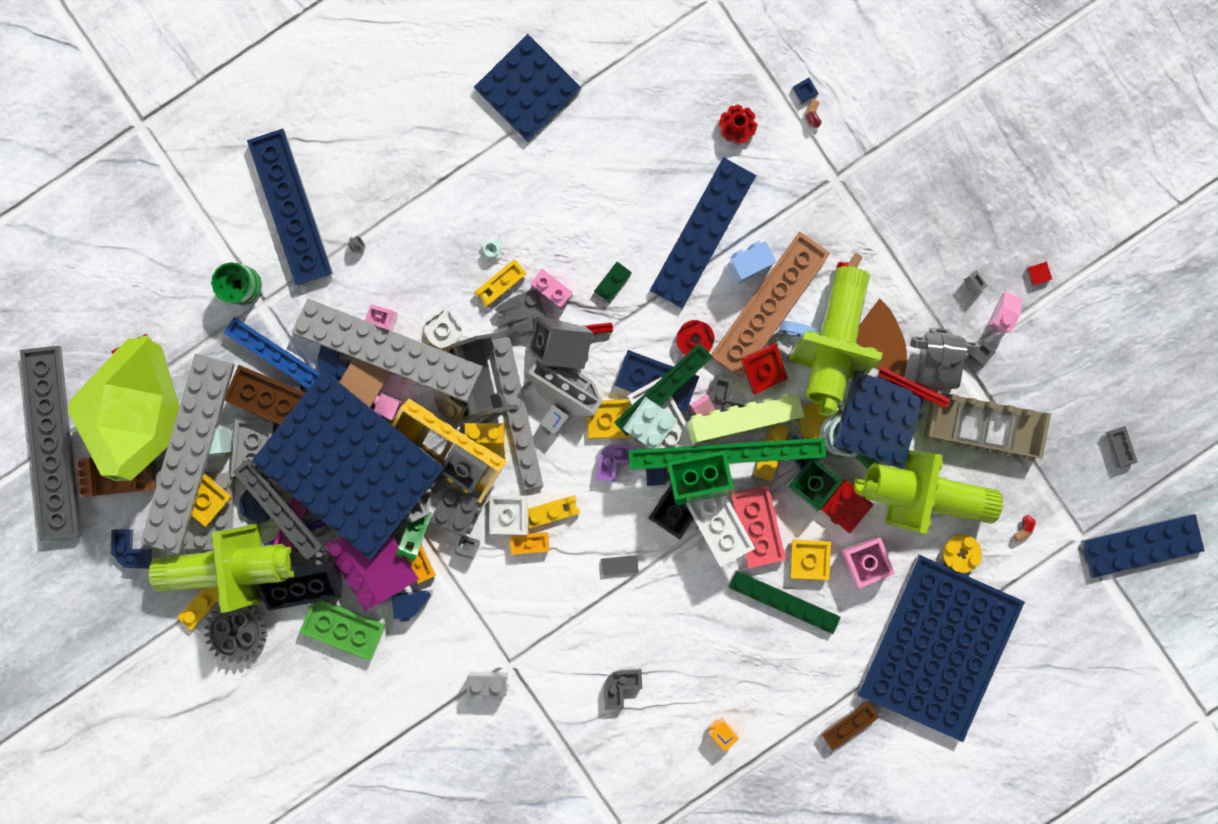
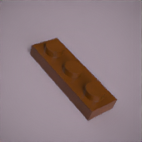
(849, 725)

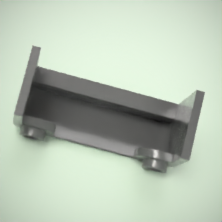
(483, 399)

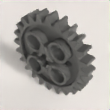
(219, 637)

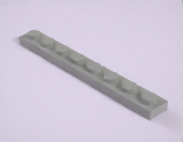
(517, 417)

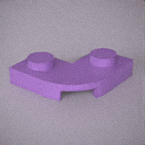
(609, 458)

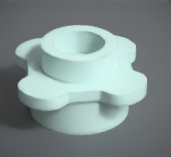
(487, 246)

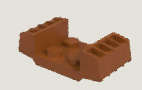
(93, 484)

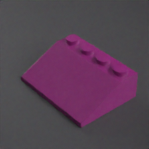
(375, 578)

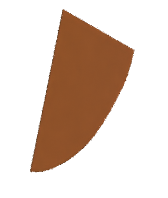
(883, 333)

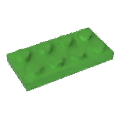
(343, 629)

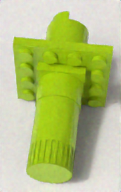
(835, 352)
(920, 491)
(232, 567)

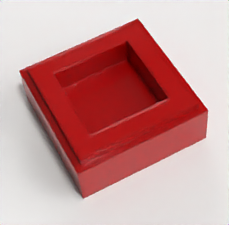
(1039, 273)

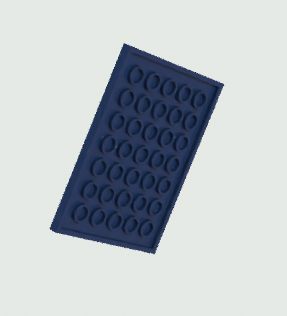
(347, 465)
(940, 648)

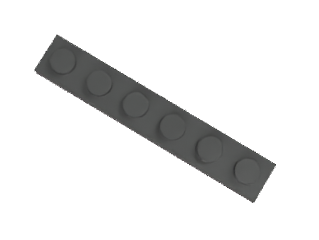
(278, 509)

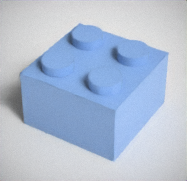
(749, 263)

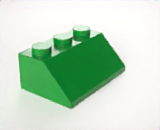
(700, 477)

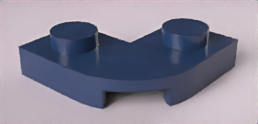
(329, 362)
(124, 552)

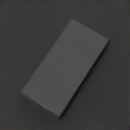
(620, 565)

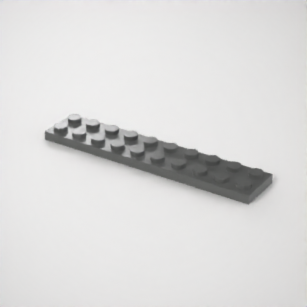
(50, 443)

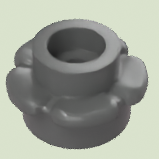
(356, 244)

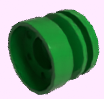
(226, 283)

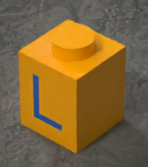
(723, 733)

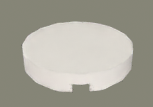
(443, 328)

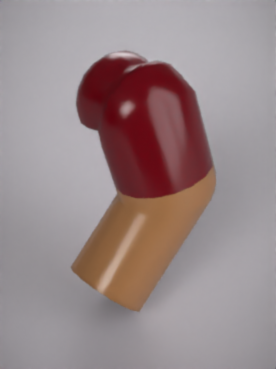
(811, 115)

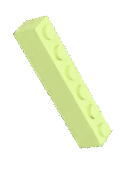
(745, 419)

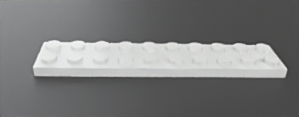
(714, 515)

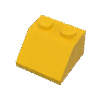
(488, 435)

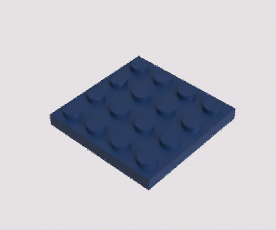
(527, 87)
(878, 420)

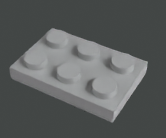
(248, 441)

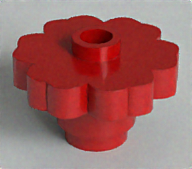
(731, 131)

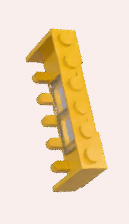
(439, 437)

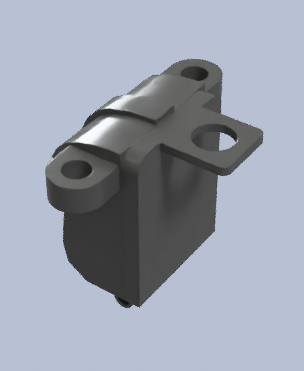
(942, 358)

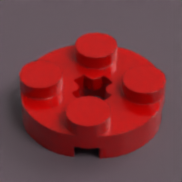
(699, 329)

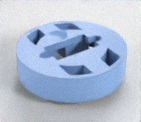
(795, 329)

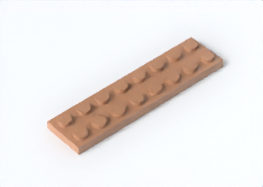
(770, 302)

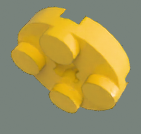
(972, 556)

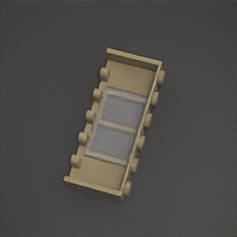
(989, 426)

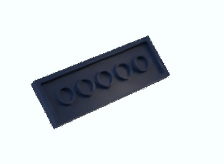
(1143, 545)

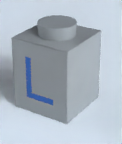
(553, 420)

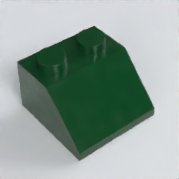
(815, 484)

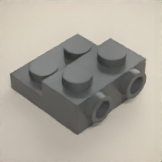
(463, 468)
(456, 512)

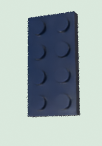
(641, 370)

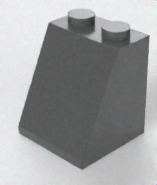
(560, 343)

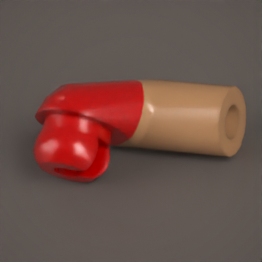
(854, 262)
(1029, 525)

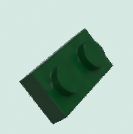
(612, 282)

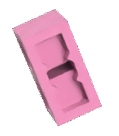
(551, 288)

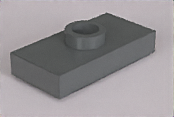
(1121, 447)

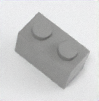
(487, 683)

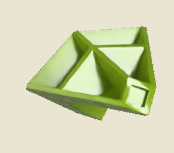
(127, 409)

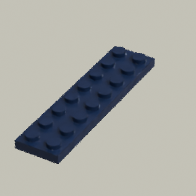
(290, 207)
(702, 233)

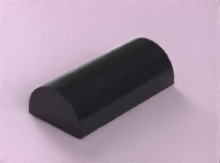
(671, 517)
(307, 586)

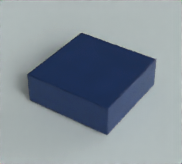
(805, 90)
(655, 477)

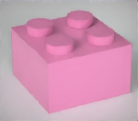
(868, 562)

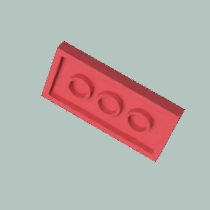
(759, 520)

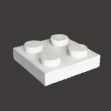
(508, 514)

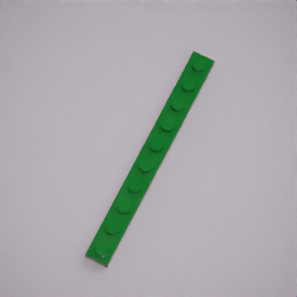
(735, 452)

